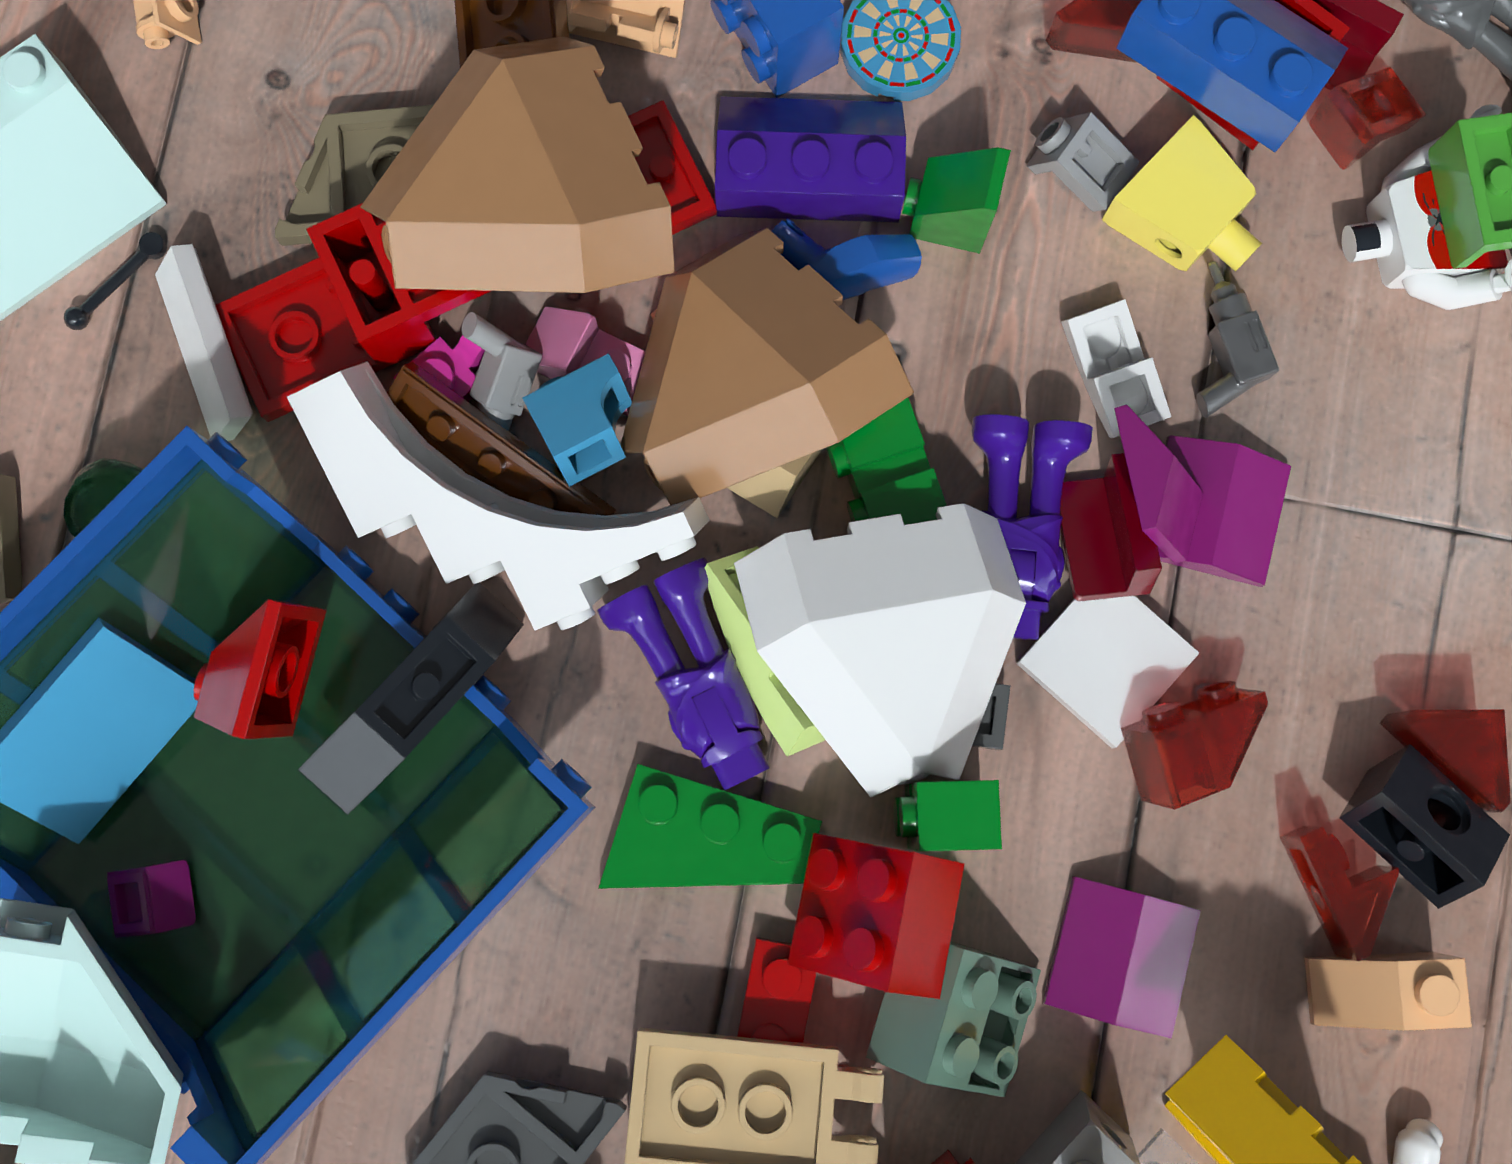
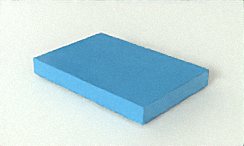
(90, 730)

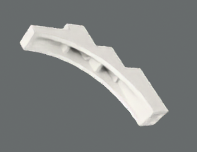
(398, 481)

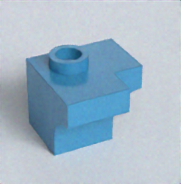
(580, 418)

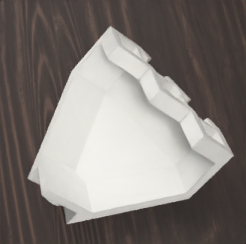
(888, 636)

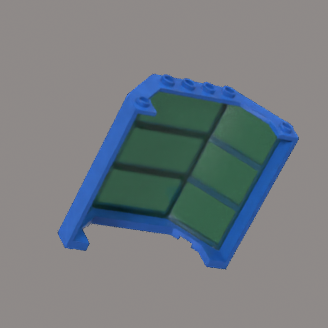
(304, 915)

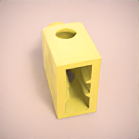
(1187, 202)

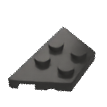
(522, 1123)

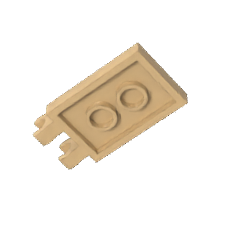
(743, 1101)

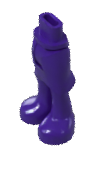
(1035, 537)
(706, 703)

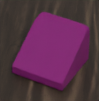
(151, 899)

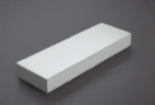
(203, 342)

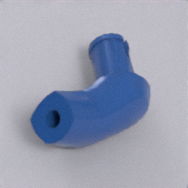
(854, 264)

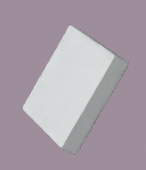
(1107, 662)

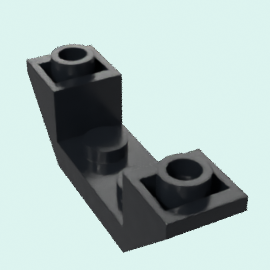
(411, 699)

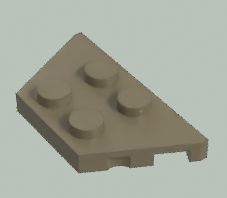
(346, 165)

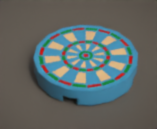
(900, 46)

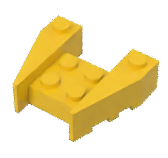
(1244, 1116)

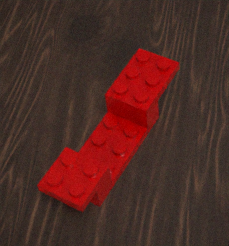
(346, 302)

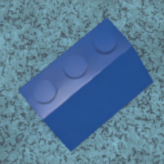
(1236, 58)

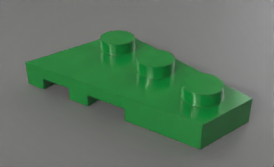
(703, 836)

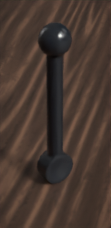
(151, 247)

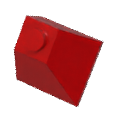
(260, 672)

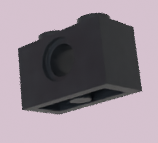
(1425, 827)

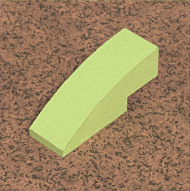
(776, 705)

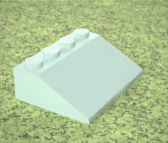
(62, 176)

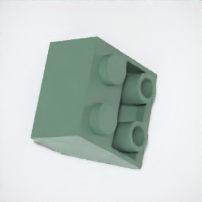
(969, 1033)

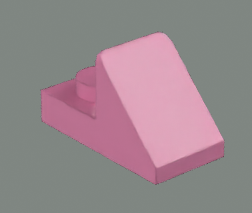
(574, 340)

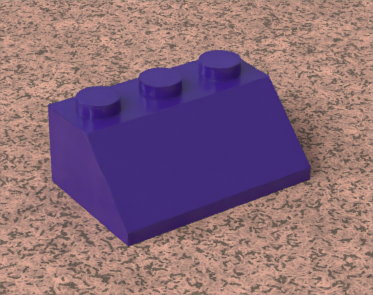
(810, 159)

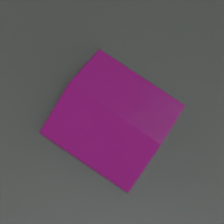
(1162, 487)
(1237, 508)
(1121, 957)

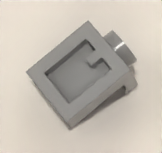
(1084, 159)

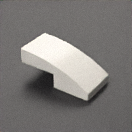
(1115, 366)

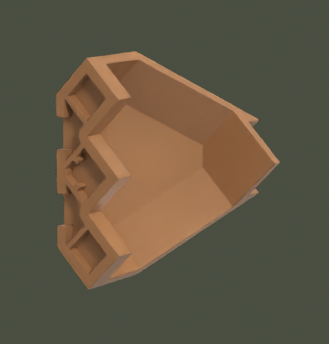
(523, 182)
(752, 370)

